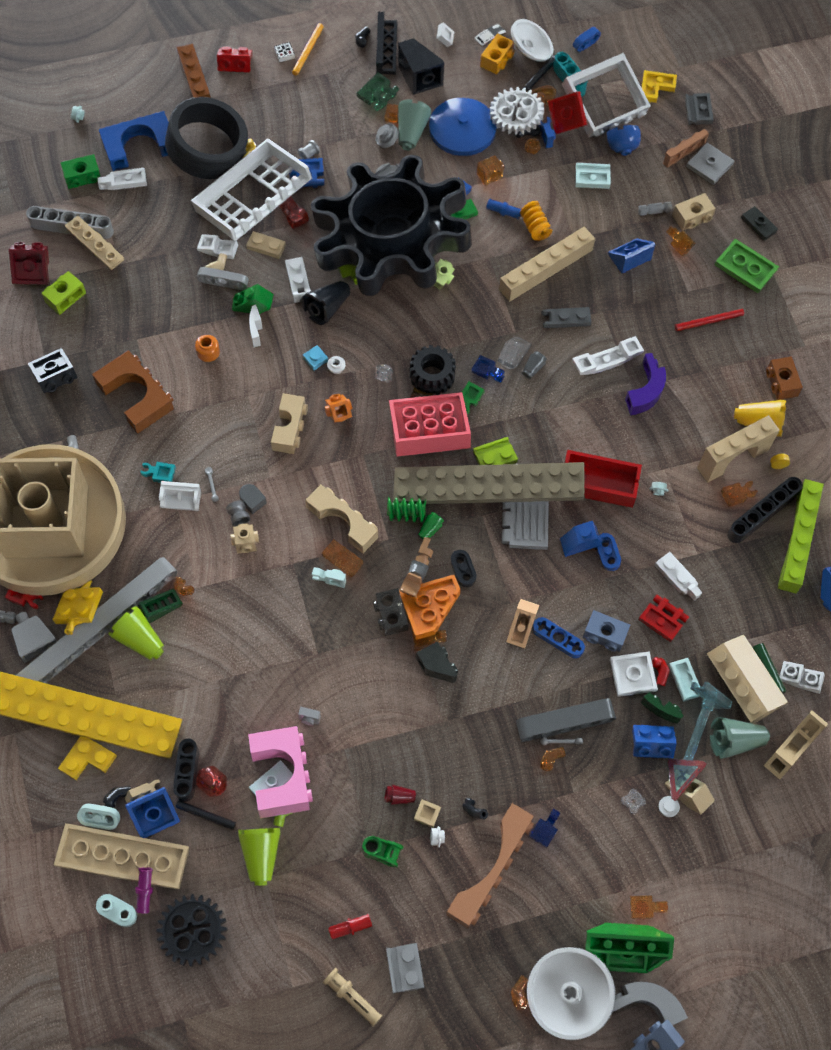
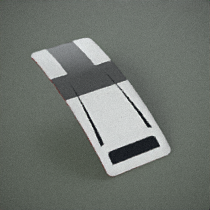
(489, 34)

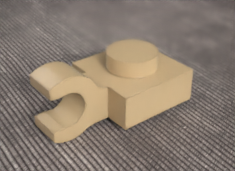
(141, 791)

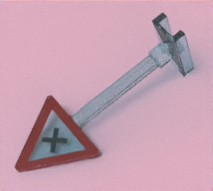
(686, 770)

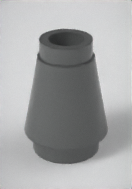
(534, 364)

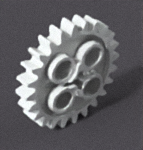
(527, 115)

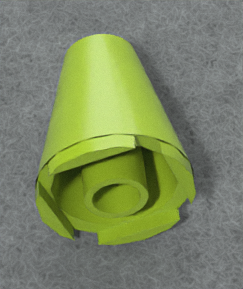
(137, 634)
(259, 852)

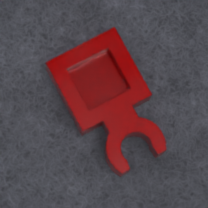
(21, 599)

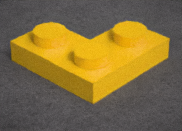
(657, 81)
(86, 752)

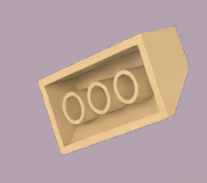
(747, 678)

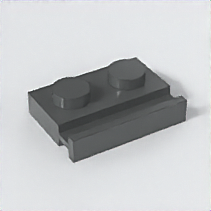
(699, 109)

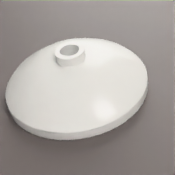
(531, 40)

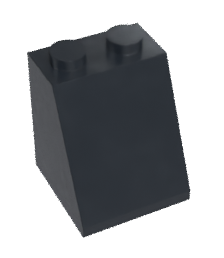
(419, 66)

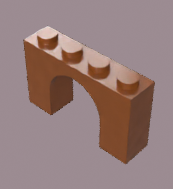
(129, 369)

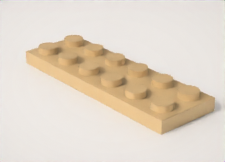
(121, 855)

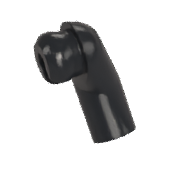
(533, 132)
(115, 793)

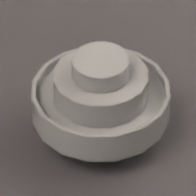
(387, 135)

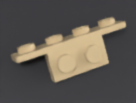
(94, 242)

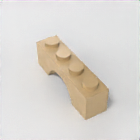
(325, 503)

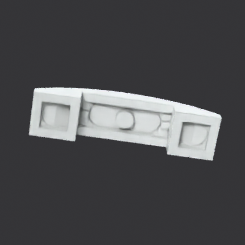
(609, 358)

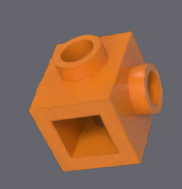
(341, 413)

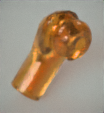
(183, 590)
(550, 756)
(518, 994)

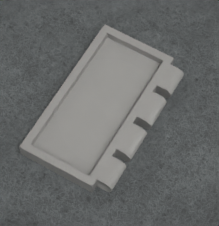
(526, 524)

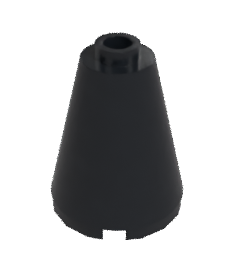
(325, 301)

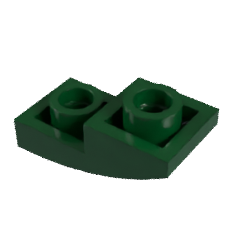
(669, 712)

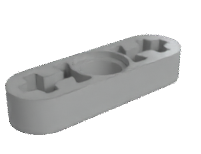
(222, 278)

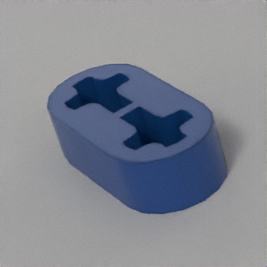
(586, 39)

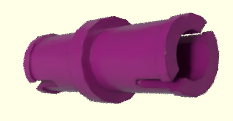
(144, 890)

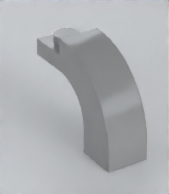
(656, 997)

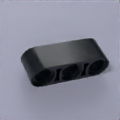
(184, 760)

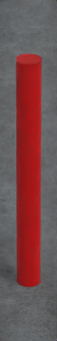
(707, 320)

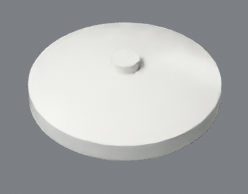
(571, 993)

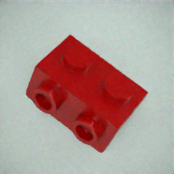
(234, 59)

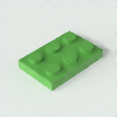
(746, 266)

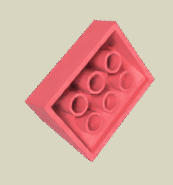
(430, 424)

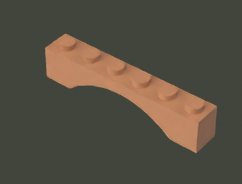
(468, 902)

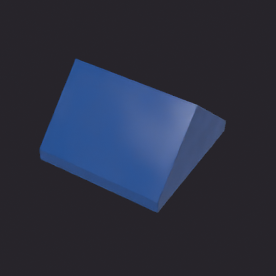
(632, 254)
(152, 813)

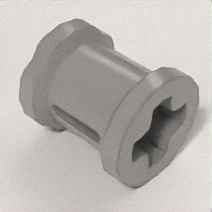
(309, 150)

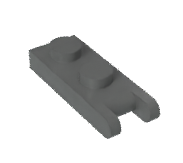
(567, 317)

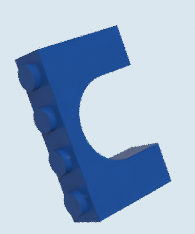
(117, 135)

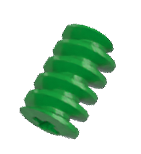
(406, 509)

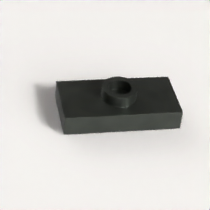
(759, 223)

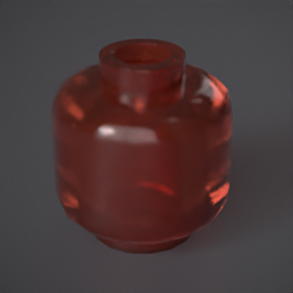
(211, 781)

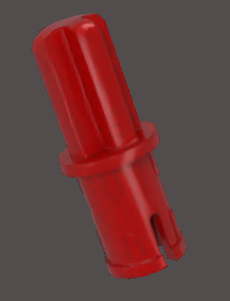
(350, 926)

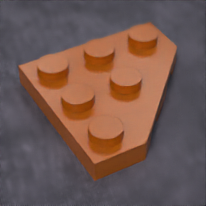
(430, 605)

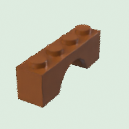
(193, 72)

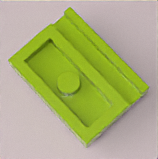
(496, 453)

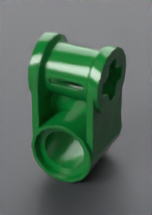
(383, 851)

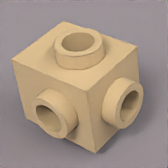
(244, 538)

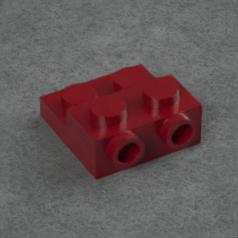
(29, 263)

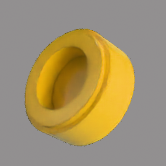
(780, 461)

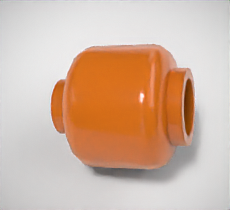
(207, 348)

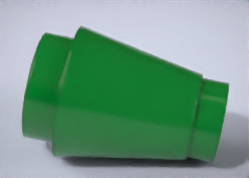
(430, 526)

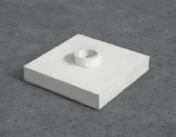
(633, 674)

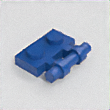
(316, 169)

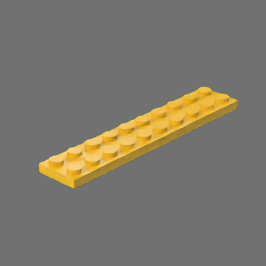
(88, 716)

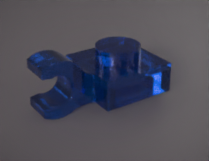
(486, 367)
(544, 830)

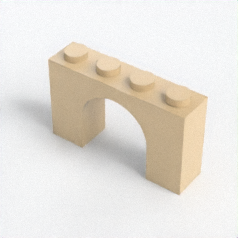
(755, 438)

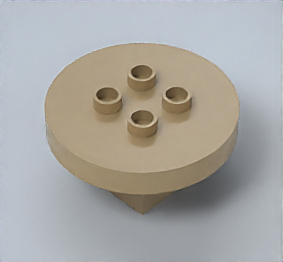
(56, 519)

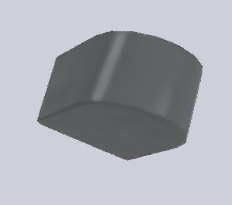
(252, 497)

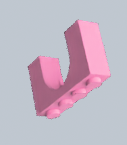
(293, 795)

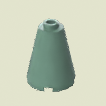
(411, 122)
(736, 737)

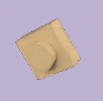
(427, 813)

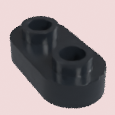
(463, 569)

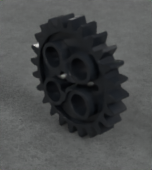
(196, 950)

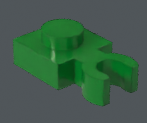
(472, 395)

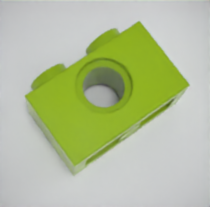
(62, 301)

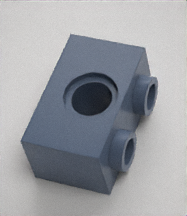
(617, 629)
(663, 1034)

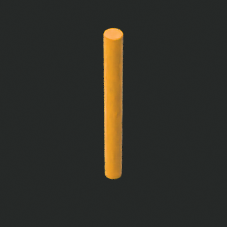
(308, 48)

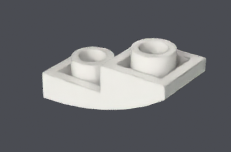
(803, 678)

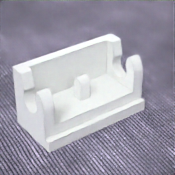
(180, 496)

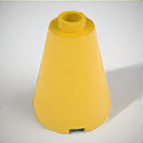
(753, 412)

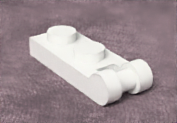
(297, 278)

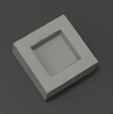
(309, 716)

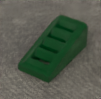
(162, 611)

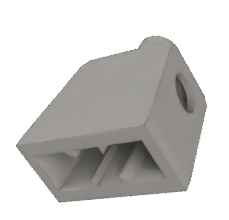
(31, 636)

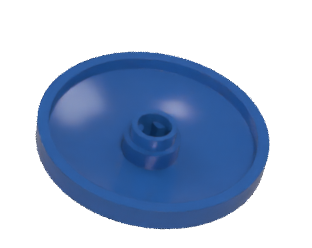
(462, 127)

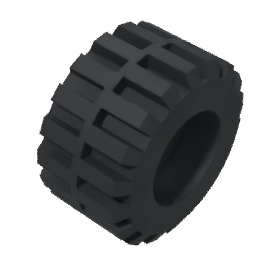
(432, 358)

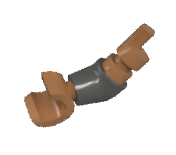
(417, 570)

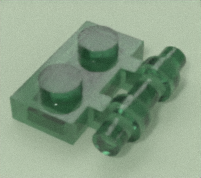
(374, 88)

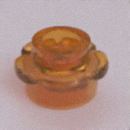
(532, 142)

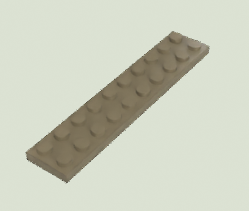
(490, 483)

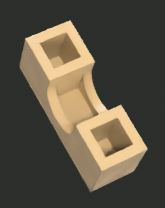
(286, 438)

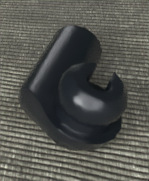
(360, 37)
(475, 813)

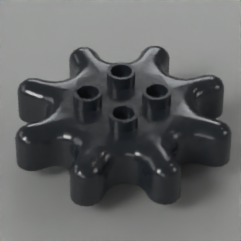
(391, 225)

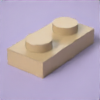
(266, 245)

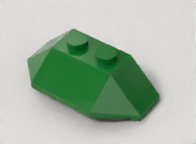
(630, 946)

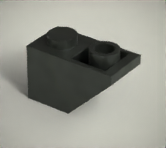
(436, 664)

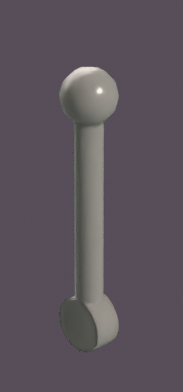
(209, 471)
(544, 741)

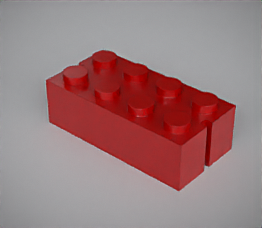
(608, 478)

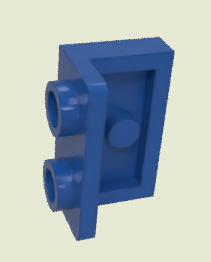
(654, 741)

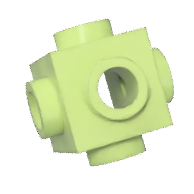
(444, 273)

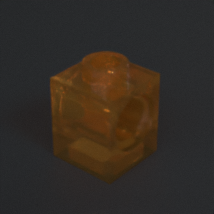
(490, 170)

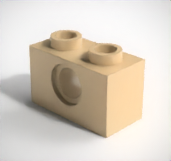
(693, 212)

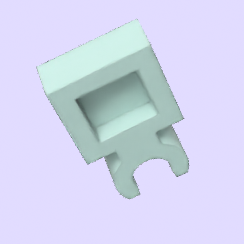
(332, 577)

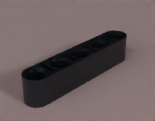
(768, 502)

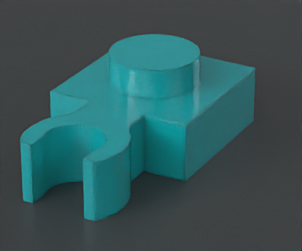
(160, 472)

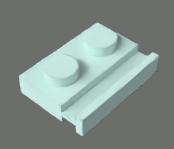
(592, 175)

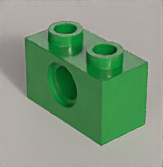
(80, 171)

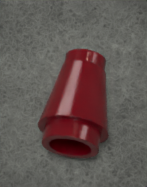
(399, 795)

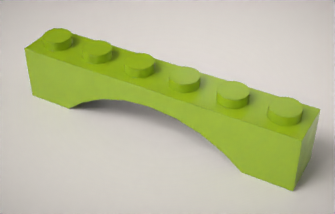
(799, 547)

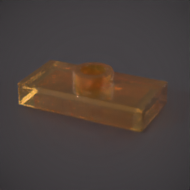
(342, 558)

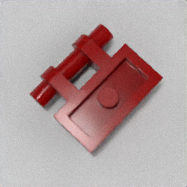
(660, 621)

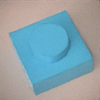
(315, 357)

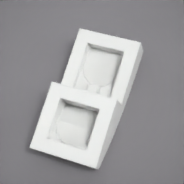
(214, 246)
(255, 324)

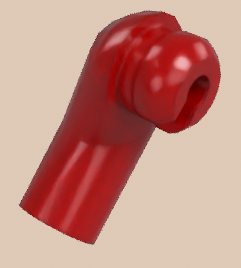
(663, 670)

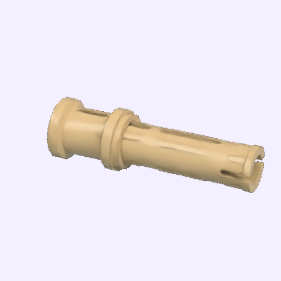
(342, 986)

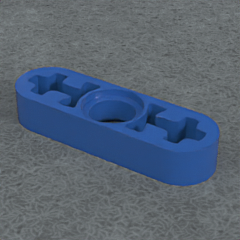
(559, 645)

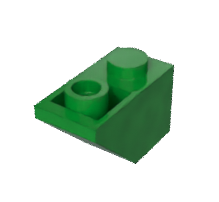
(252, 296)

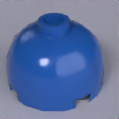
(625, 139)

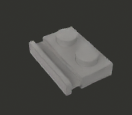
(405, 968)

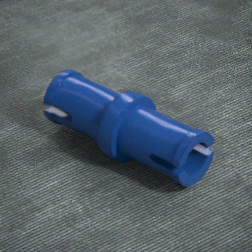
(503, 208)

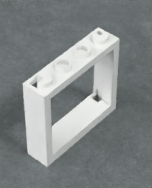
(631, 82)

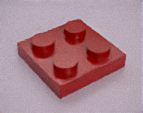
(567, 112)

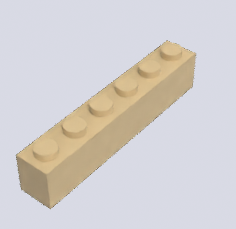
(546, 264)

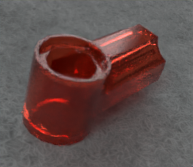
(295, 215)

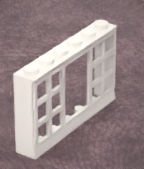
(239, 172)

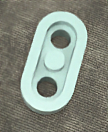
(99, 816)
(115, 910)

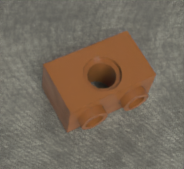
(786, 369)

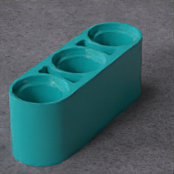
(565, 67)

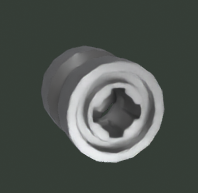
(238, 513)

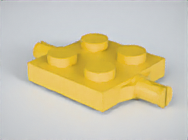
(77, 606)

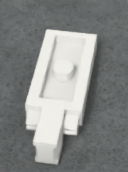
(123, 179)
(678, 576)

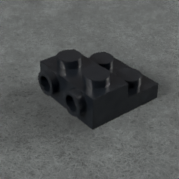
(53, 371)

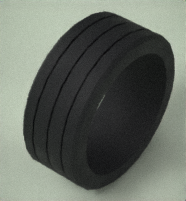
(214, 113)

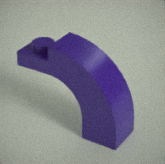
(647, 396)

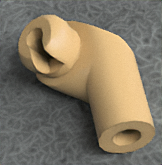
(219, 264)

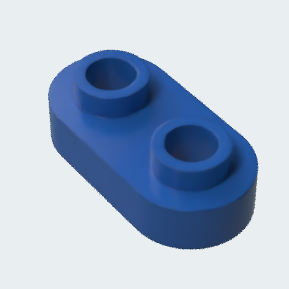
(609, 553)

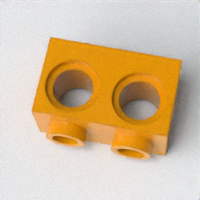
(497, 54)

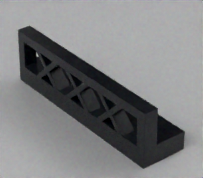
(382, 46)

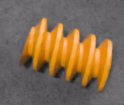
(535, 221)

